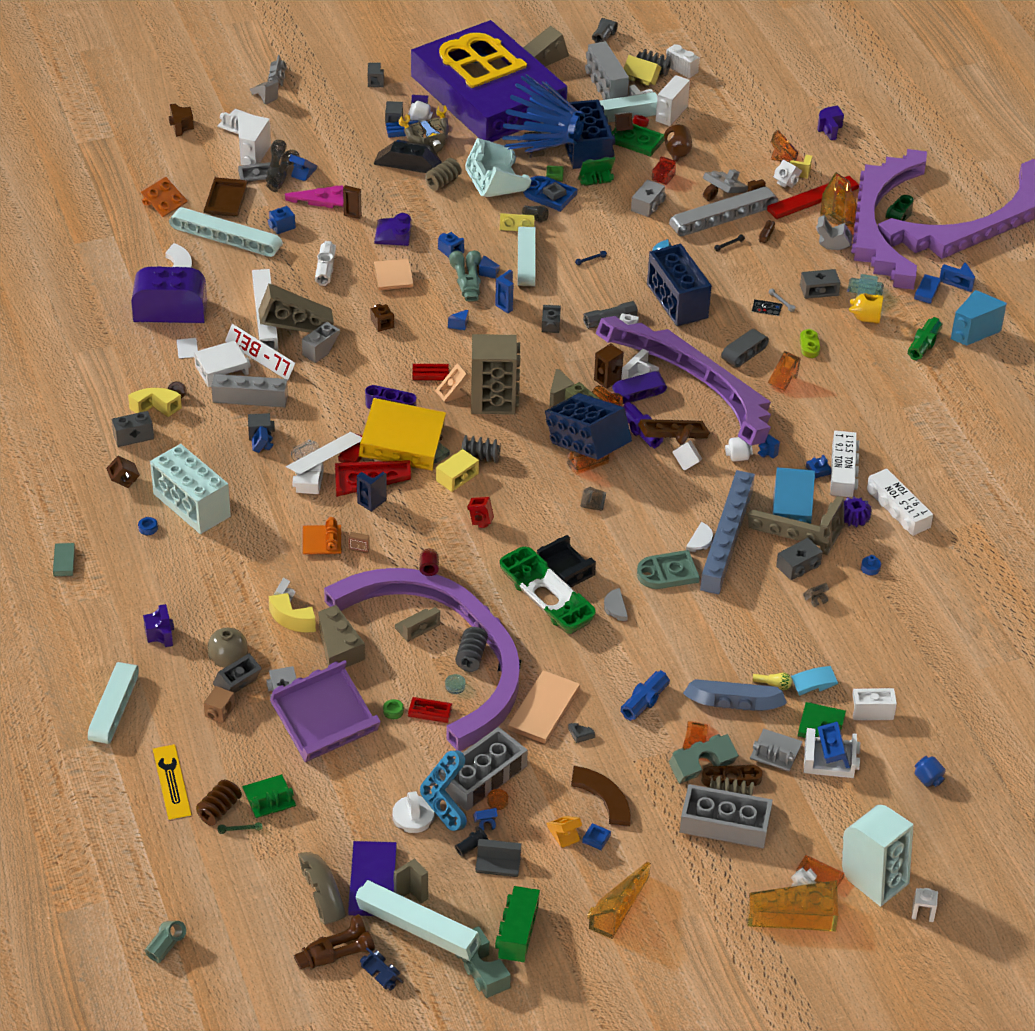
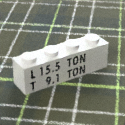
(843, 464)
(899, 502)

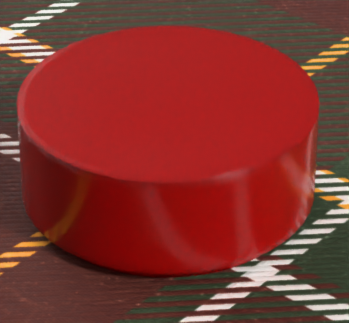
(640, 120)

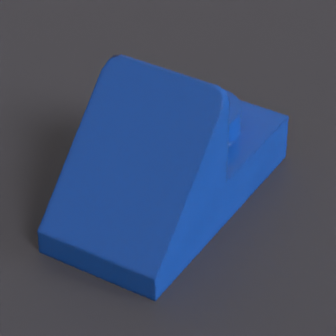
(302, 168)
(960, 278)

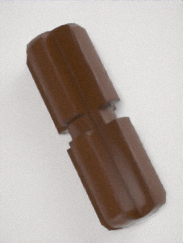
(767, 231)

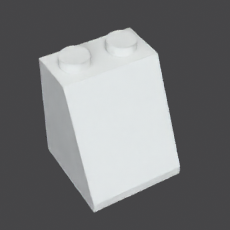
(253, 138)

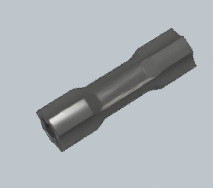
(593, 318)

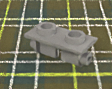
(277, 70)

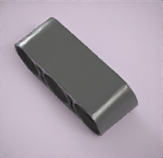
(745, 348)

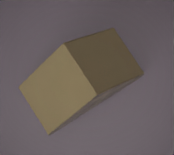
(558, 387)

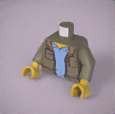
(429, 132)

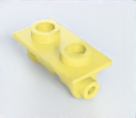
(511, 222)

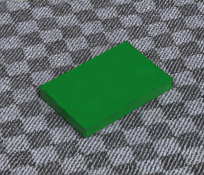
(639, 139)

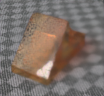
(783, 148)
(785, 370)
(696, 732)

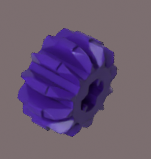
(856, 511)

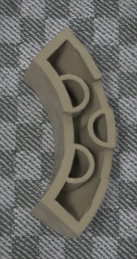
(327, 893)

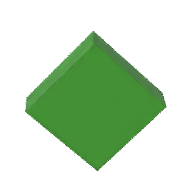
(555, 172)

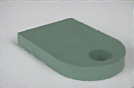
(667, 570)

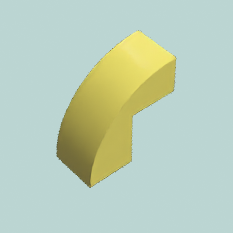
(160, 398)
(297, 620)

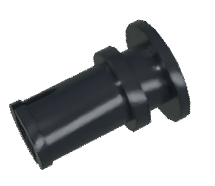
(470, 842)

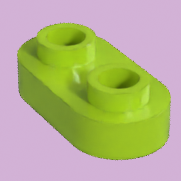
(809, 343)

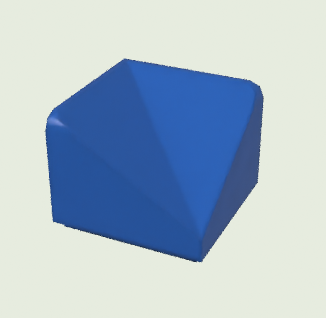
(488, 268)
(458, 320)

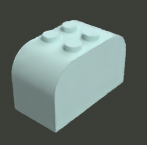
(878, 853)

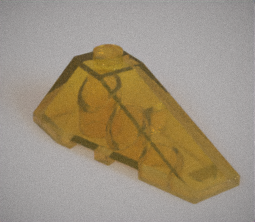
(615, 905)

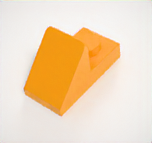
(565, 830)

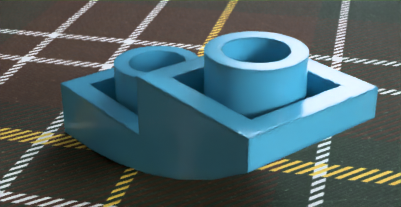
(814, 678)

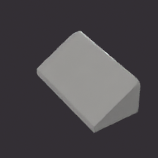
(253, 172)

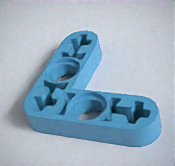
(439, 793)

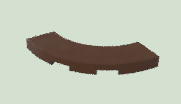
(608, 791)

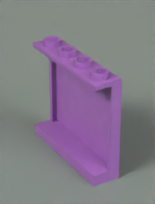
(323, 711)

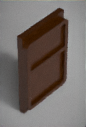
(226, 196)

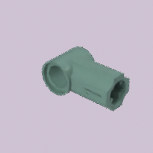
(164, 941)

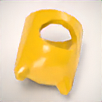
(867, 307)

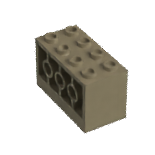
(495, 374)

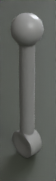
(791, 308)

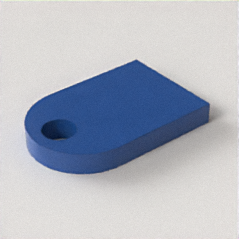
(536, 193)

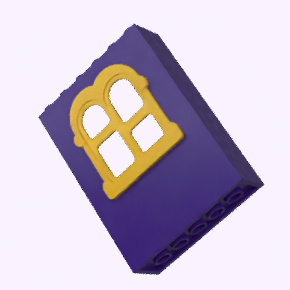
(482, 100)

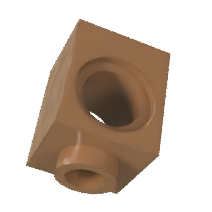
(219, 704)

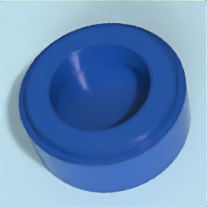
(148, 526)

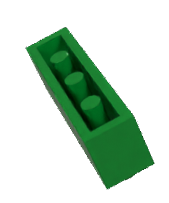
(518, 924)

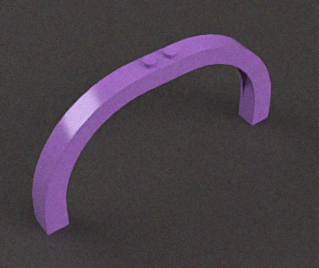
(412, 582)

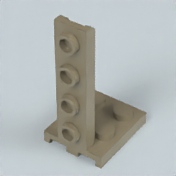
(822, 535)

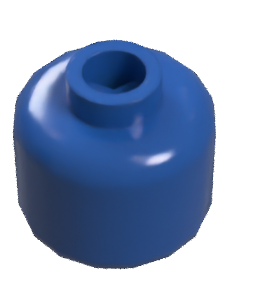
(929, 771)

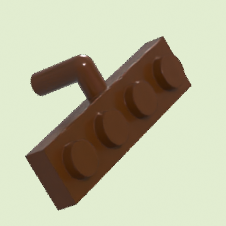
(674, 429)

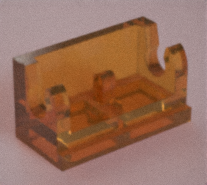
(584, 463)

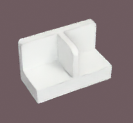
(638, 365)
(874, 704)

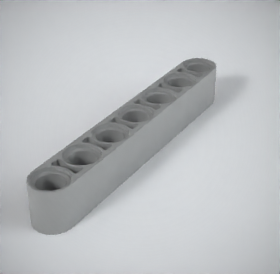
(722, 211)

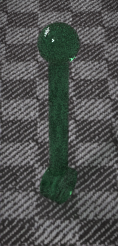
(222, 828)

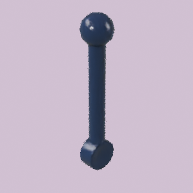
(602, 254)

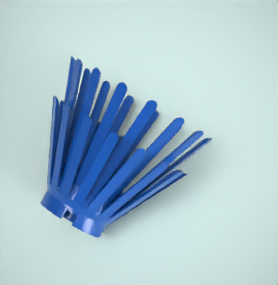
(554, 112)

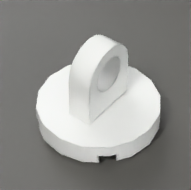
(412, 813)

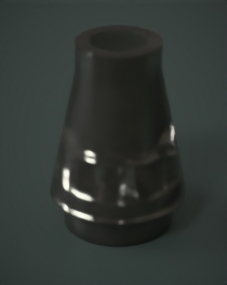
(540, 212)

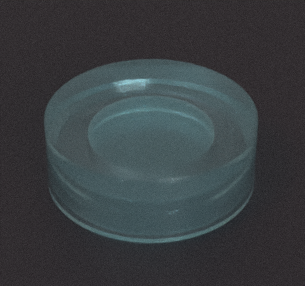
(455, 684)

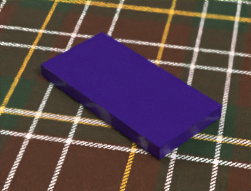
(374, 863)

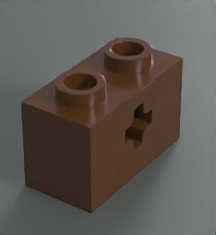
(608, 365)

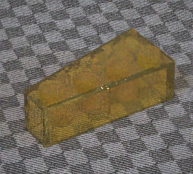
(795, 907)

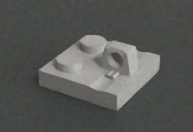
(726, 182)

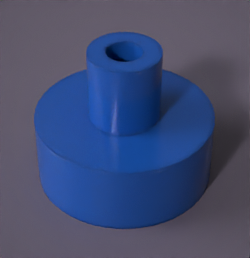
(871, 565)

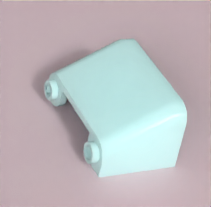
(491, 170)

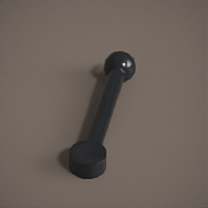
(740, 238)

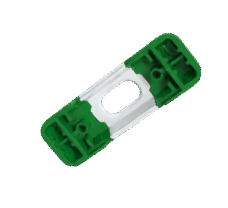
(531, 572)

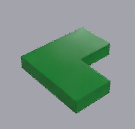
(819, 715)

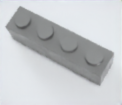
(249, 390)

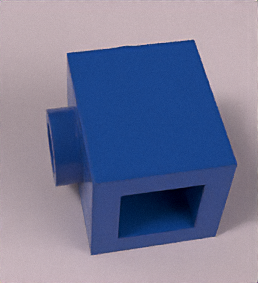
(281, 220)

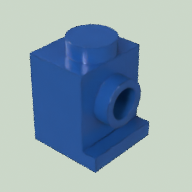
(448, 242)

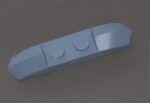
(735, 695)

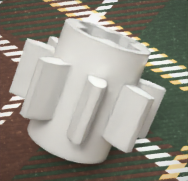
(803, 877)

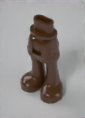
(322, 951)

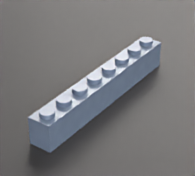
(727, 532)

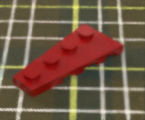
(347, 473)

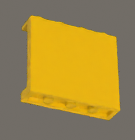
(402, 433)

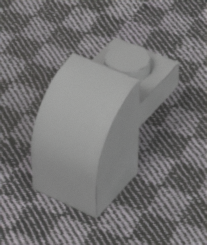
(833, 237)

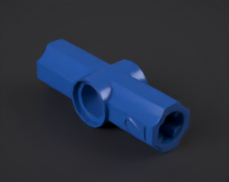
(645, 695)

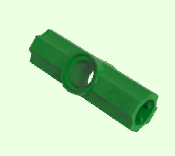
(925, 338)

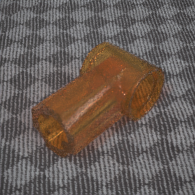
(605, 395)

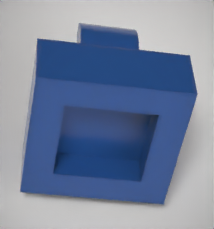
(261, 440)
(770, 447)
(820, 466)
(486, 816)

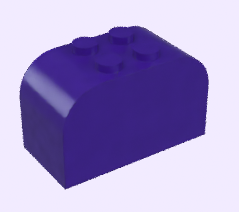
(169, 295)

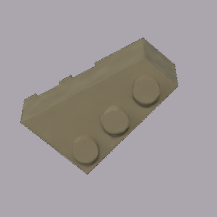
(548, 47)
(339, 638)

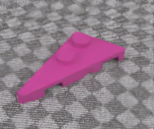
(319, 197)

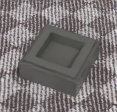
(554, 191)

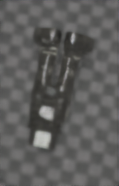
(277, 173)

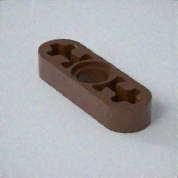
(738, 770)

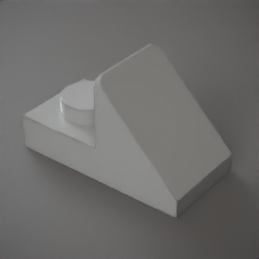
(267, 91)

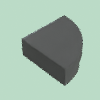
(580, 732)

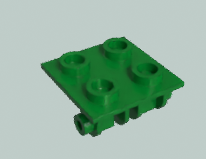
(596, 168)
(269, 796)

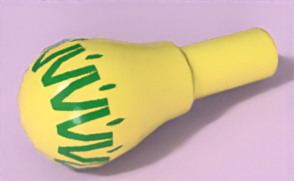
(780, 680)

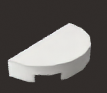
(701, 538)

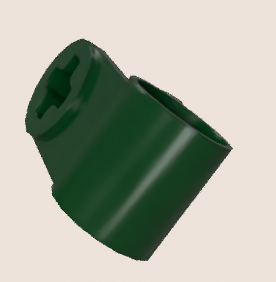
(901, 208)

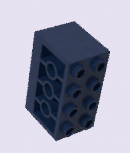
(596, 136)
(679, 284)
(588, 426)

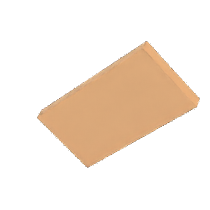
(543, 707)

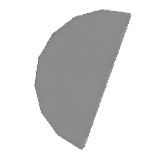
(615, 605)

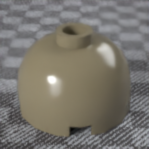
(227, 646)

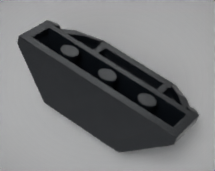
(408, 156)

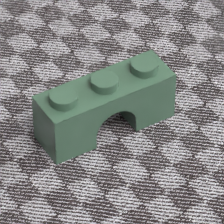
(717, 750)
(488, 976)

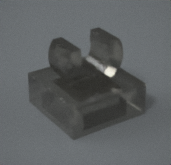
(815, 593)

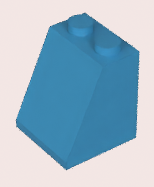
(978, 318)
(794, 494)

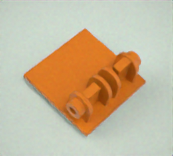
(163, 197)
(322, 538)

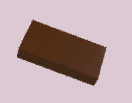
(352, 202)

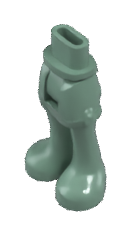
(469, 283)

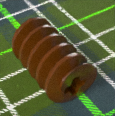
(218, 802)

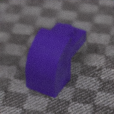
(830, 121)

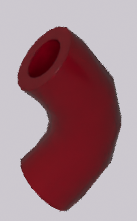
(429, 562)

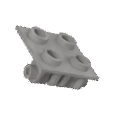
(776, 750)

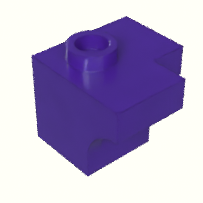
(159, 626)

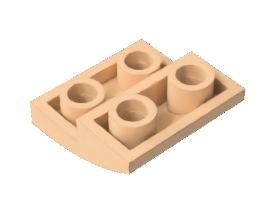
(393, 274)

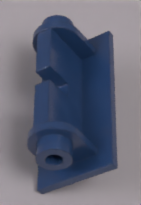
(375, 962)

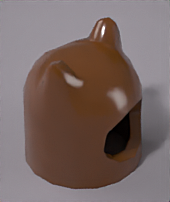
(680, 143)

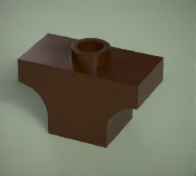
(181, 119)

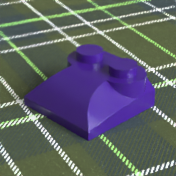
(394, 230)

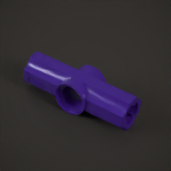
(633, 418)

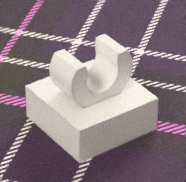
(282, 589)

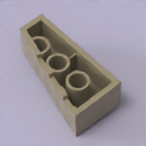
(292, 311)

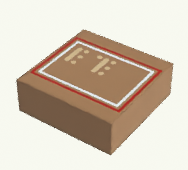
(359, 542)

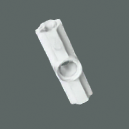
(325, 263)

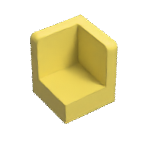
(804, 166)

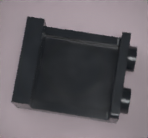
(567, 561)

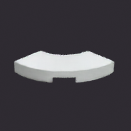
(179, 256)

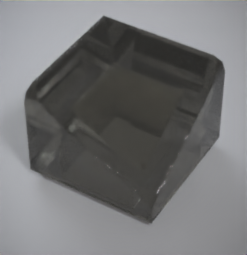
(593, 499)

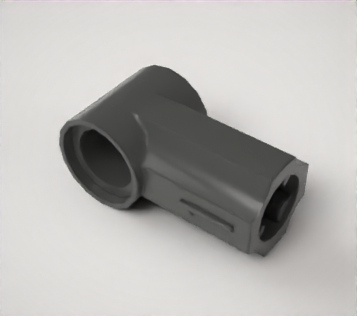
(605, 29)

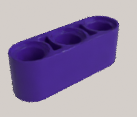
(640, 387)
(388, 394)

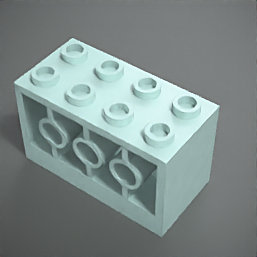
(190, 488)

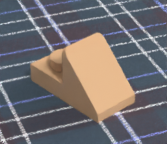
(451, 386)

